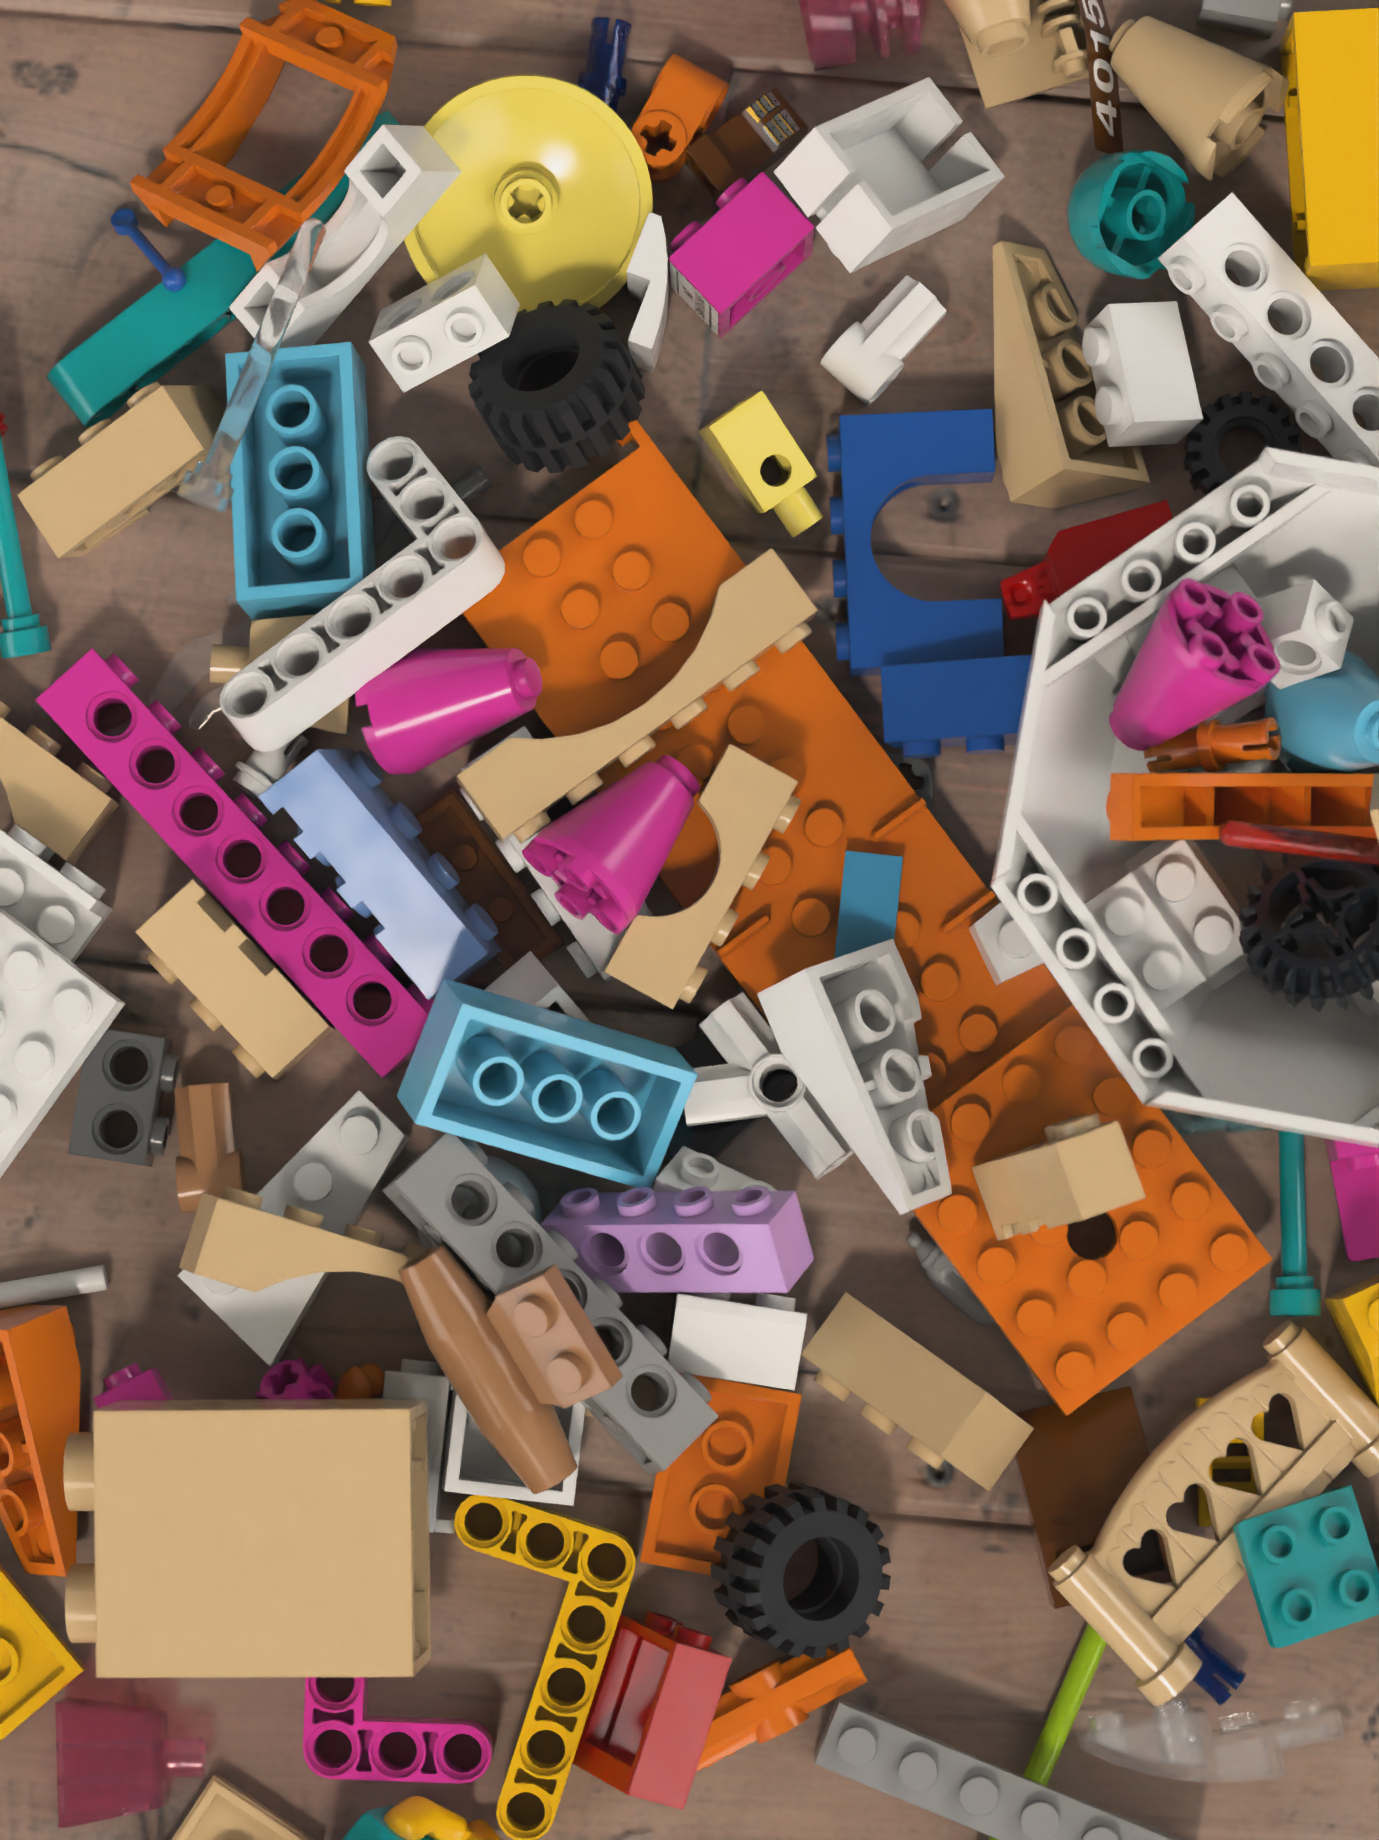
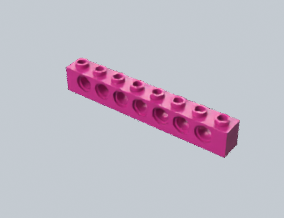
(75, 706)

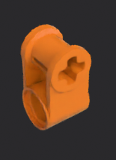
(678, 111)

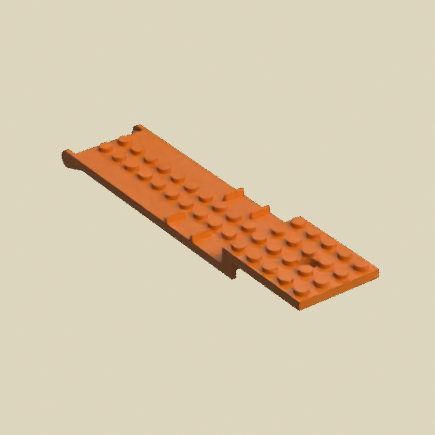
(610, 612)

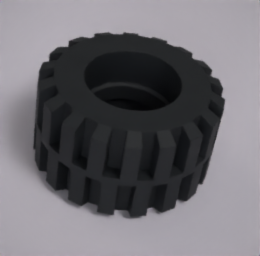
(558, 387)
(843, 1585)

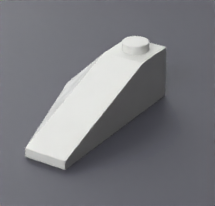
(857, 1052)

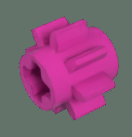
(296, 1381)

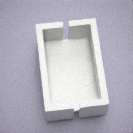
(870, 179)

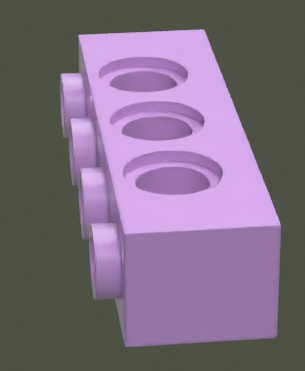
(686, 1239)

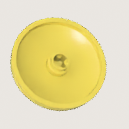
(542, 190)

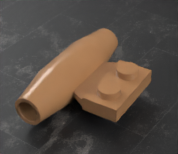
(511, 1358)

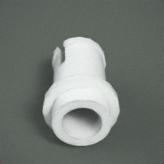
(266, 768)

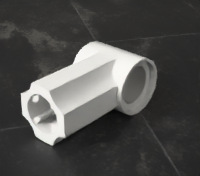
(873, 352)

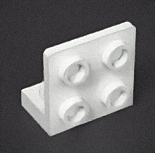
(51, 903)

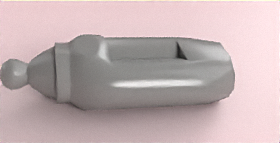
(947, 1280)

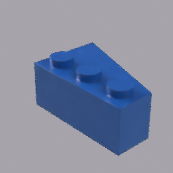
(953, 704)

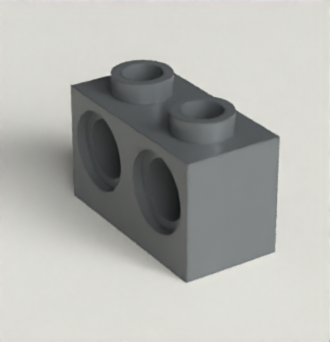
(104, 1095)

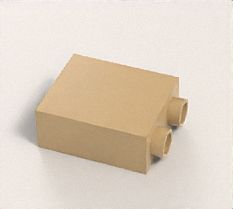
(253, 1538)

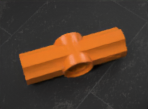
(777, 1700)

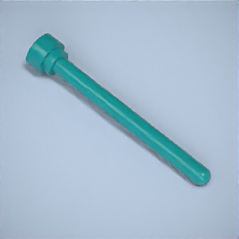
(22, 628)
(1295, 1290)

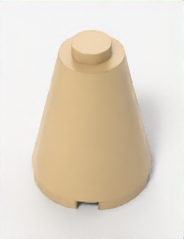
(1197, 91)

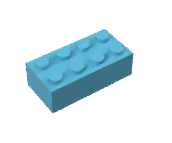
(302, 483)
(546, 1085)

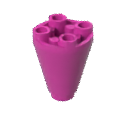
(1193, 664)
(616, 842)

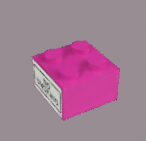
(739, 252)

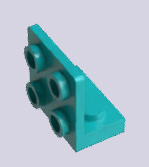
(1310, 1566)

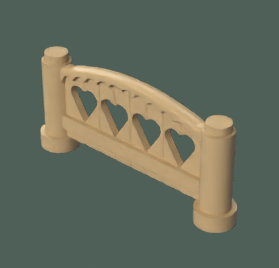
(1150, 1619)

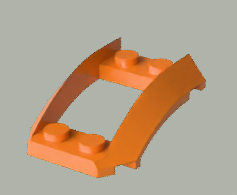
(238, 210)

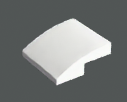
(650, 285)

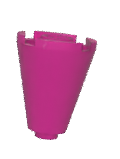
(443, 702)

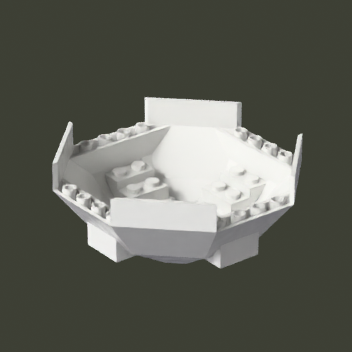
(1153, 926)

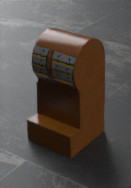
(745, 144)

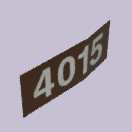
(1102, 78)

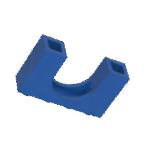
(876, 463)

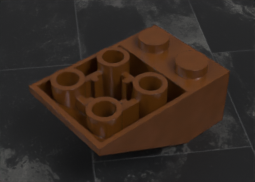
(1074, 1476)

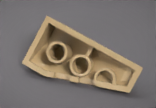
(1046, 392)

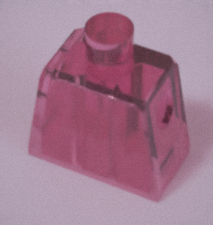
(117, 1759)

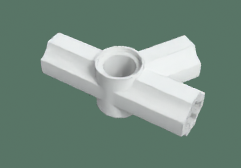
(736, 1092)

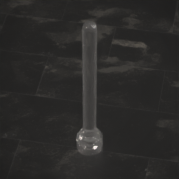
(210, 479)

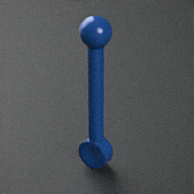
(126, 223)

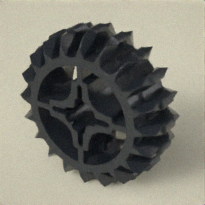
(1305, 954)

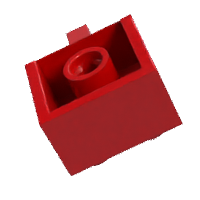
(1077, 555)

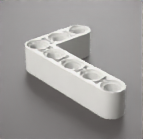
(380, 616)

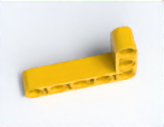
(564, 1649)

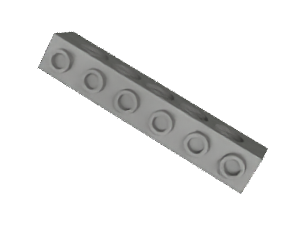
(424, 1196)

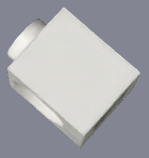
(1306, 632)

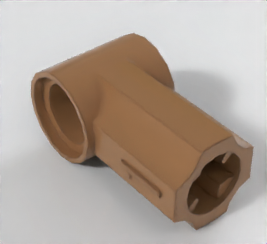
(206, 1144)

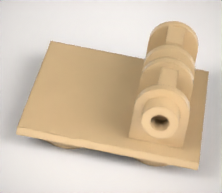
(1048, 61)

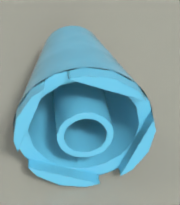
(1329, 719)

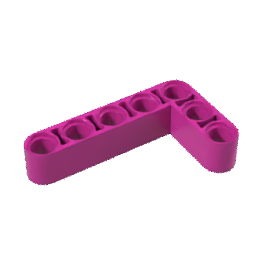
(367, 1735)

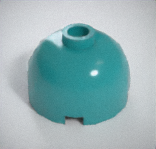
(1129, 211)

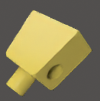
(743, 441)

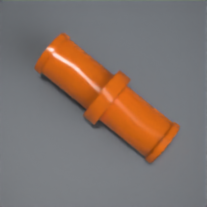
(1216, 745)

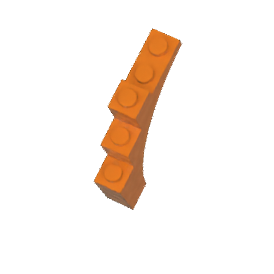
(1200, 802)

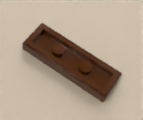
(487, 879)

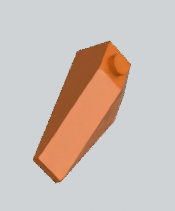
(36, 1416)

